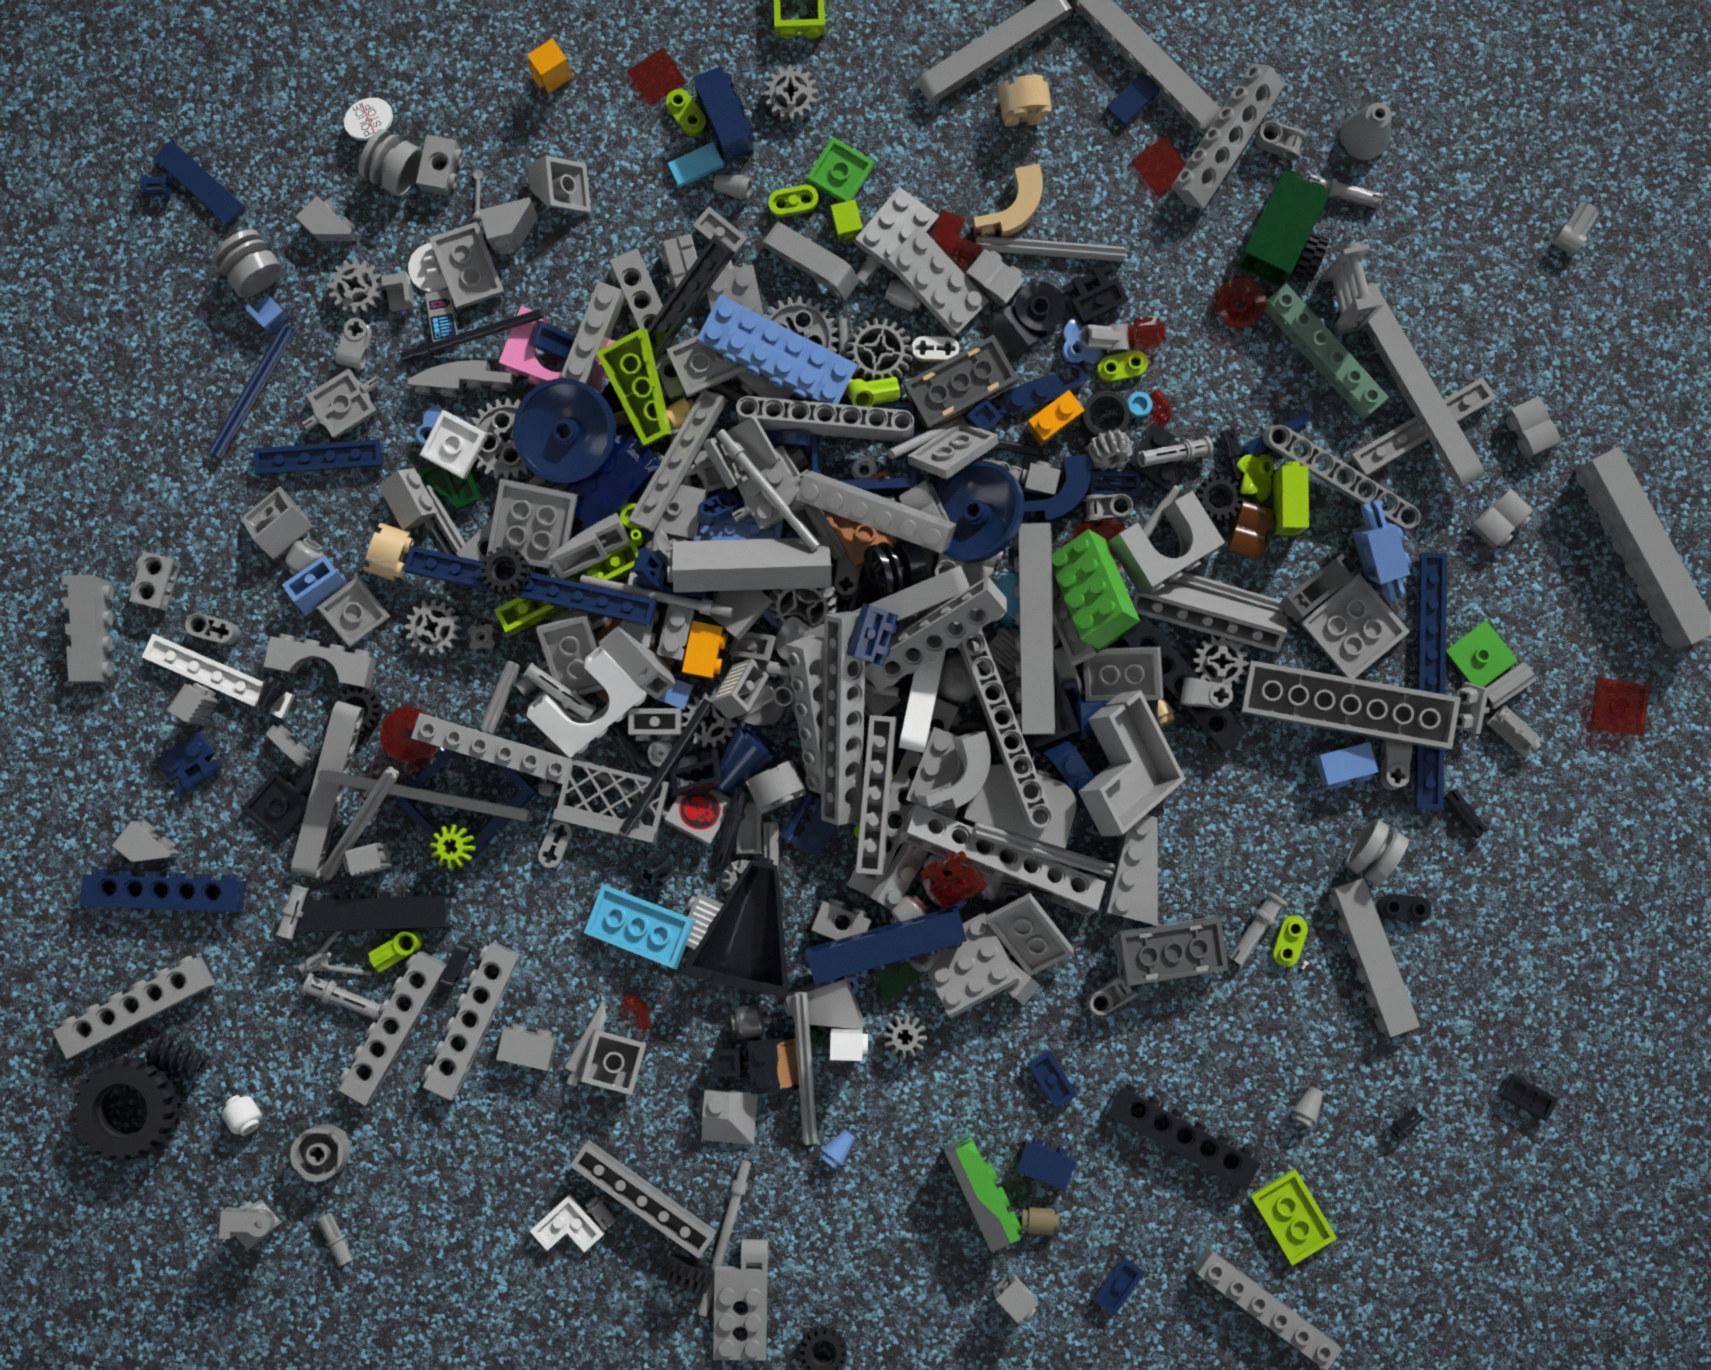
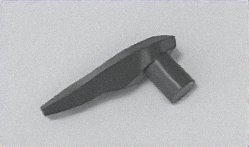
(727, 391)

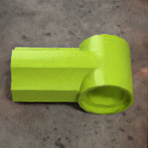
(874, 391)
(394, 950)

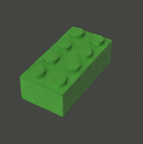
(1093, 589)

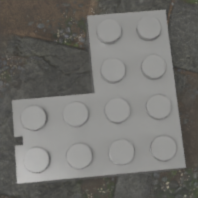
(1139, 769)

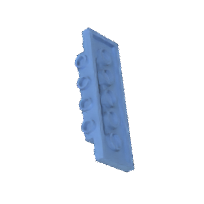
(776, 352)

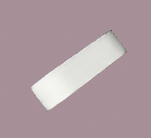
(934, 342)

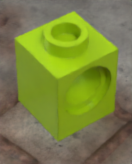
(846, 220)

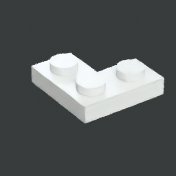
(571, 1219)

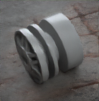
(390, 162)
(247, 263)

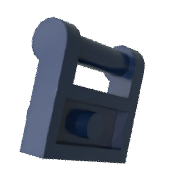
(817, 832)

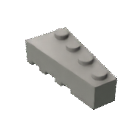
(88, 628)
(1135, 879)

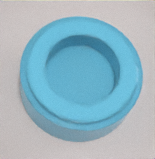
(1139, 404)

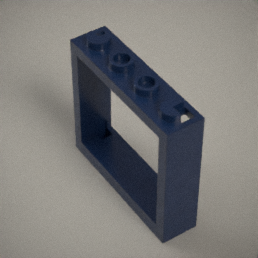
(880, 487)
(492, 828)

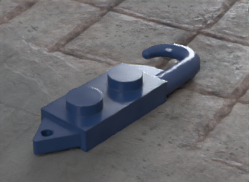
(1038, 392)

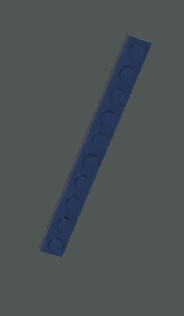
(539, 589)
(1431, 670)

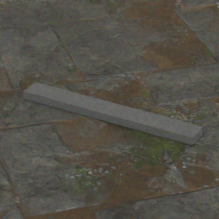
(427, 795)

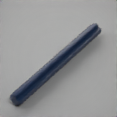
(251, 391)

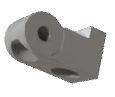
(254, 1221)

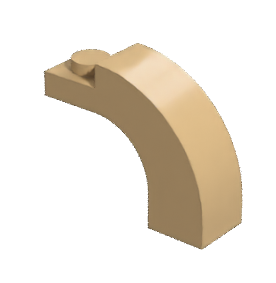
(1028, 187)

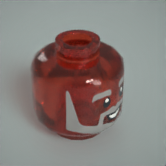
(1147, 332)

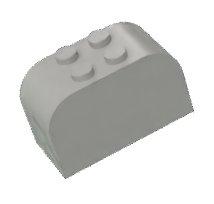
(999, 808)

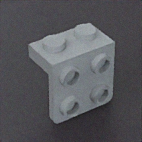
(756, 446)

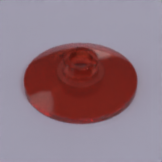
(1243, 291)

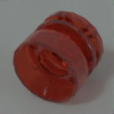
(398, 746)

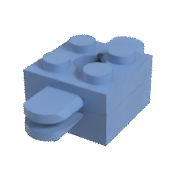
(1382, 551)

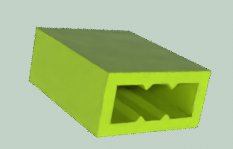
(1290, 499)

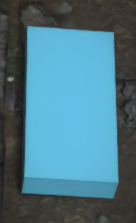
(696, 164)

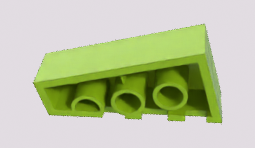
(636, 381)

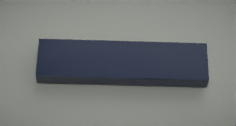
(199, 182)

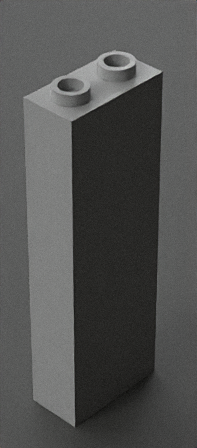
(748, 565)

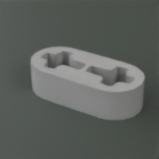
(549, 841)

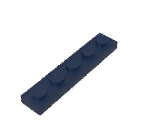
(318, 457)

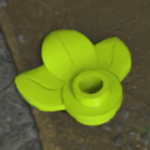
(1256, 475)

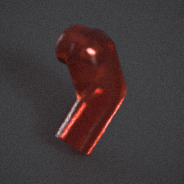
(1163, 407)
(639, 1008)

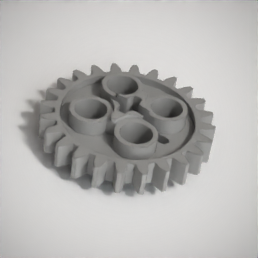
(818, 327)
(489, 423)

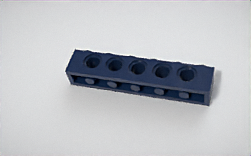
(95, 891)

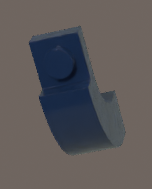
(1076, 482)
(653, 576)

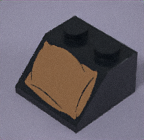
(773, 1064)

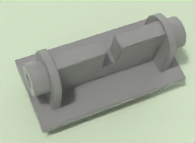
(1514, 731)

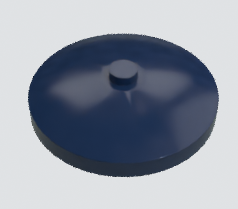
(564, 430)
(985, 507)

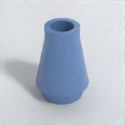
(837, 1150)

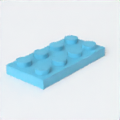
(639, 926)

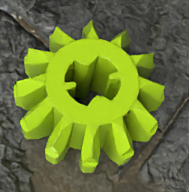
(461, 845)

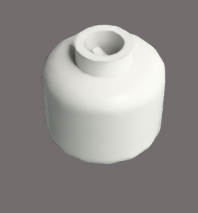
(241, 1115)

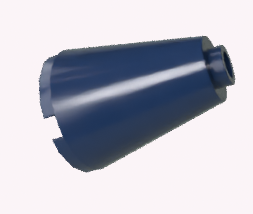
(744, 757)

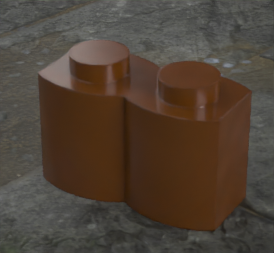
(1250, 531)

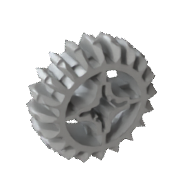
(867, 349)
(803, 610)

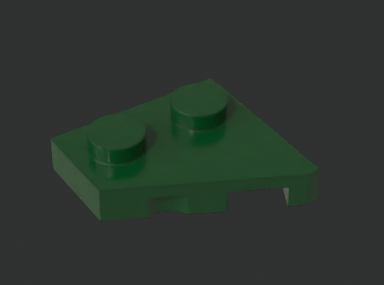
(455, 489)
(895, 979)

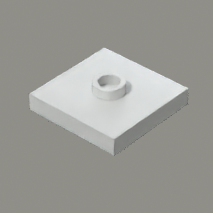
(453, 444)

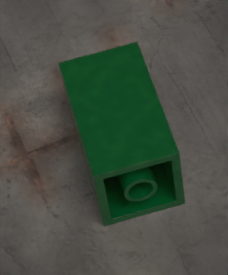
(1283, 228)

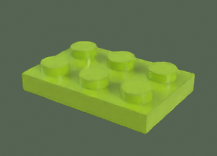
(1293, 1216)

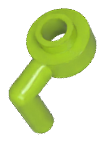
(636, 533)

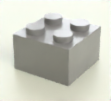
(612, 1062)

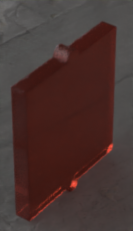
(656, 76)
(1159, 165)

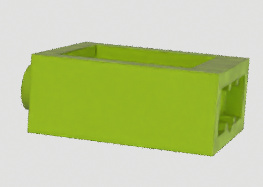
(790, 28)

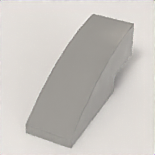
(589, 546)

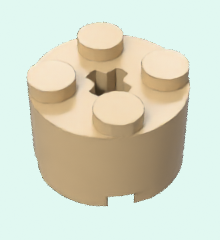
(1025, 100)
(388, 552)

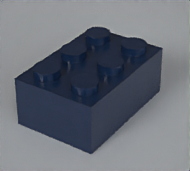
(724, 113)

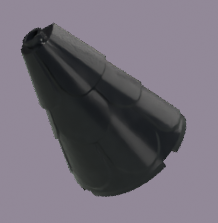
(746, 936)

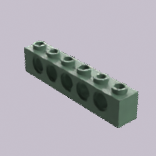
(1325, 351)

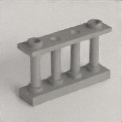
(1351, 289)

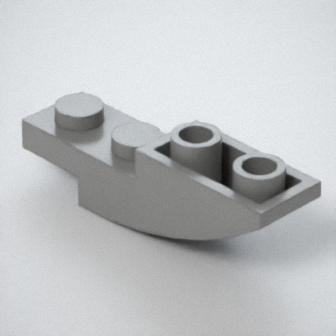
(452, 376)

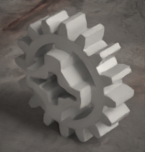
(802, 93)
(352, 296)
(422, 631)
(1220, 651)
(721, 723)

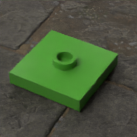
(840, 171)
(1480, 655)

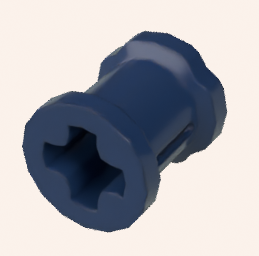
(155, 185)

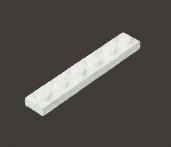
(210, 673)

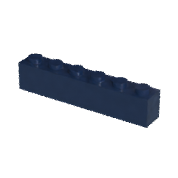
(886, 945)

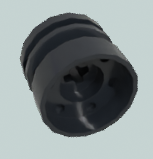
(894, 566)

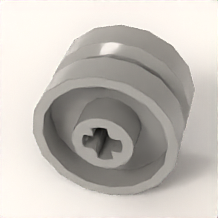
(1377, 852)

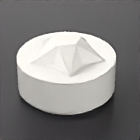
(658, 752)

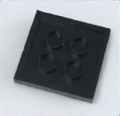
(1064, 717)

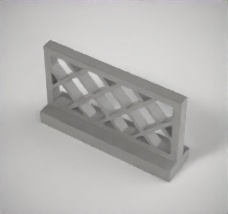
(603, 822)

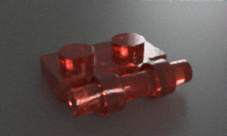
(957, 886)

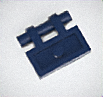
(873, 634)
(186, 756)

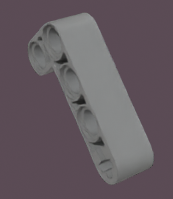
(812, 259)

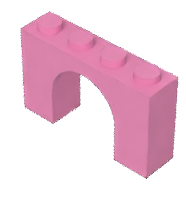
(523, 359)

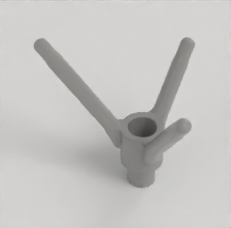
(320, 962)

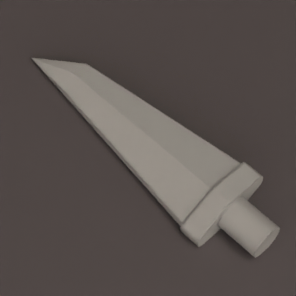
(577, 1058)

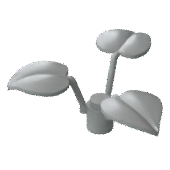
(770, 703)

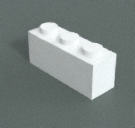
(848, 1044)

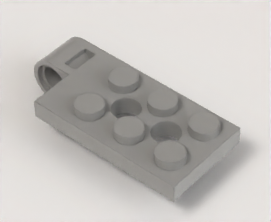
(748, 1285)

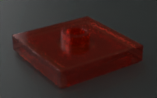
(1619, 706)

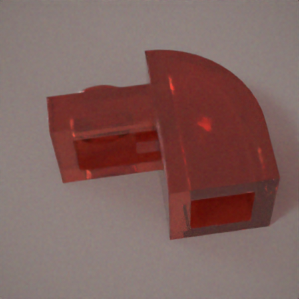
(947, 237)

